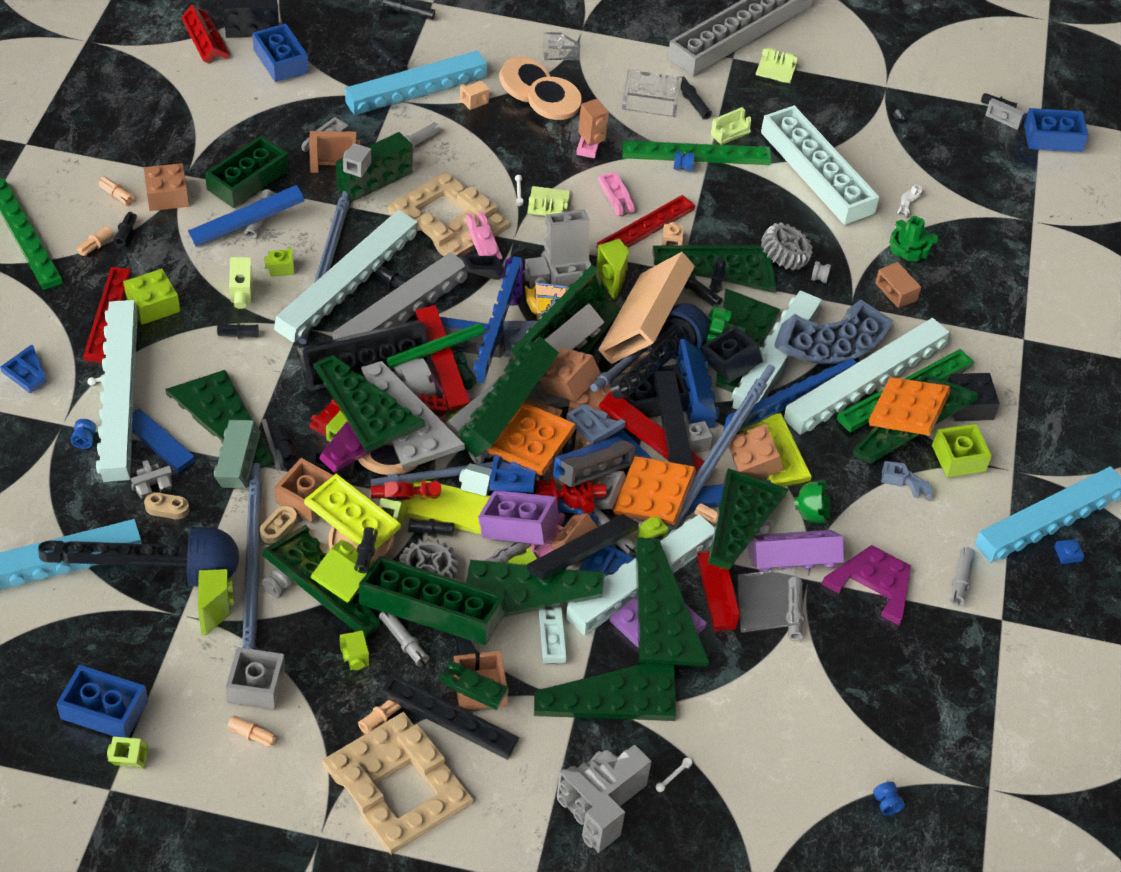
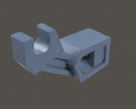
(898, 475)

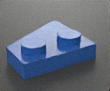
(25, 370)
(511, 477)
(606, 560)

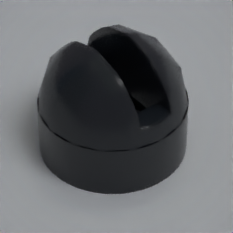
(901, 115)

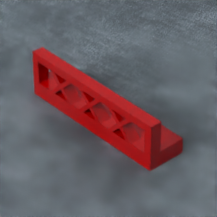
(204, 34)
(718, 594)

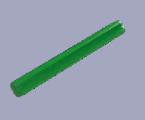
(436, 345)

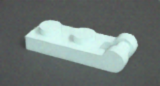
(552, 635)

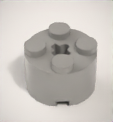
(416, 377)

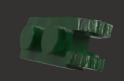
(474, 685)

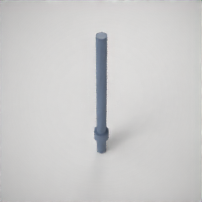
(606, 377)
(426, 475)

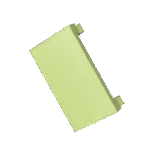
(730, 126)

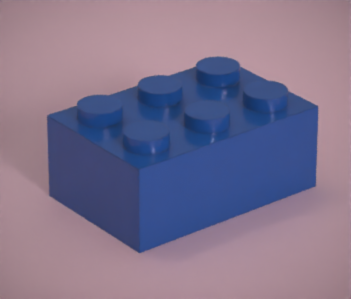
(280, 52)
(1055, 130)
(102, 702)

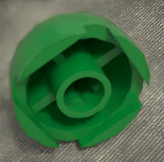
(813, 502)

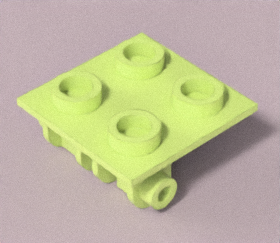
(777, 66)
(547, 201)

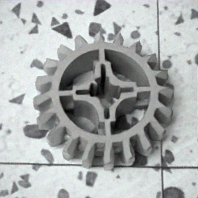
(786, 246)
(431, 557)

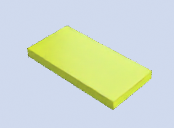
(794, 467)
(451, 506)
(351, 511)

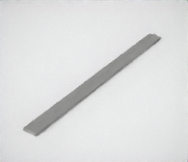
(270, 442)

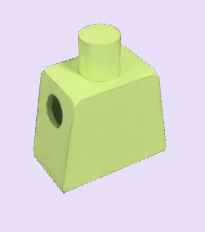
(241, 287)

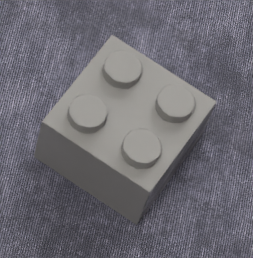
(259, 681)

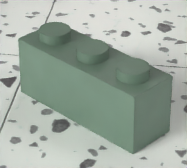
(237, 454)

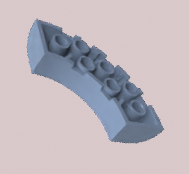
(834, 342)

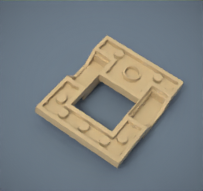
(454, 235)
(379, 756)

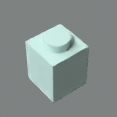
(475, 479)

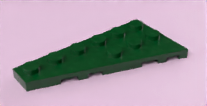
(367, 408)

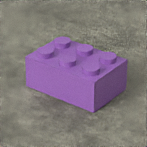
(519, 517)

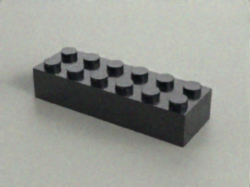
(362, 349)

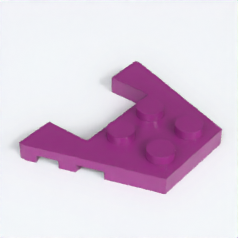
(879, 573)

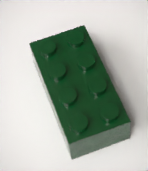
(389, 162)
(247, 171)

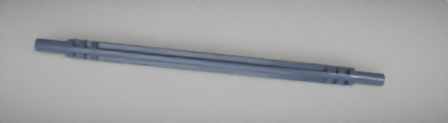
(331, 243)
(725, 439)
(252, 560)

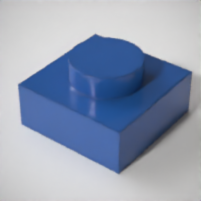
(1069, 551)

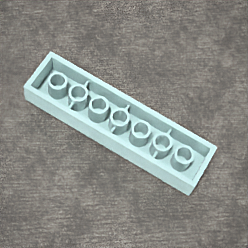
(820, 165)

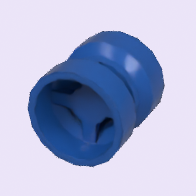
(683, 161)
(83, 433)
(888, 797)

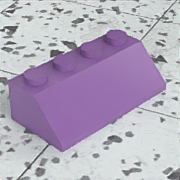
(796, 549)

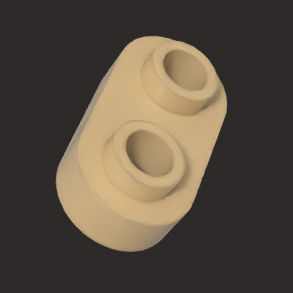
(164, 505)
(276, 525)

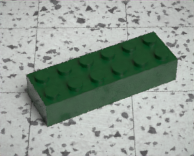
(507, 396)
(432, 600)

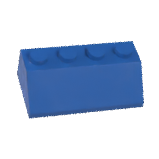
(698, 383)

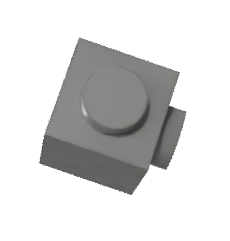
(356, 160)
(536, 271)
(699, 437)

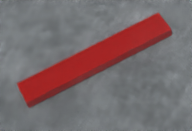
(652, 222)
(113, 291)
(444, 361)
(641, 426)

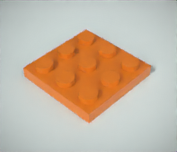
(909, 406)
(533, 438)
(654, 490)

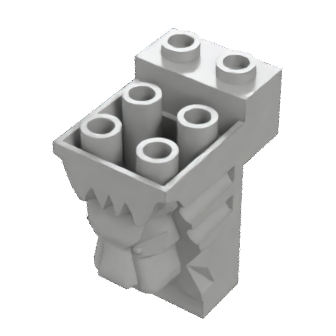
(567, 246)
(598, 791)

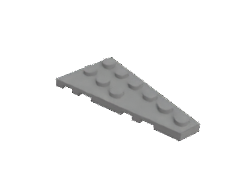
(425, 443)

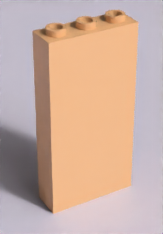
(646, 308)

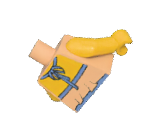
(543, 296)

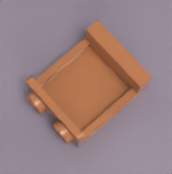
(328, 147)

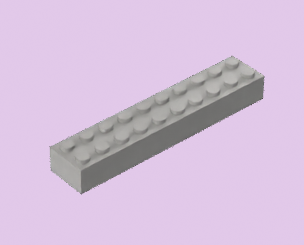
(730, 31)

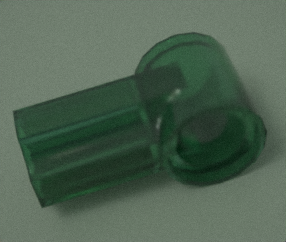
(466, 374)

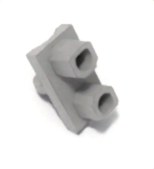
(149, 476)

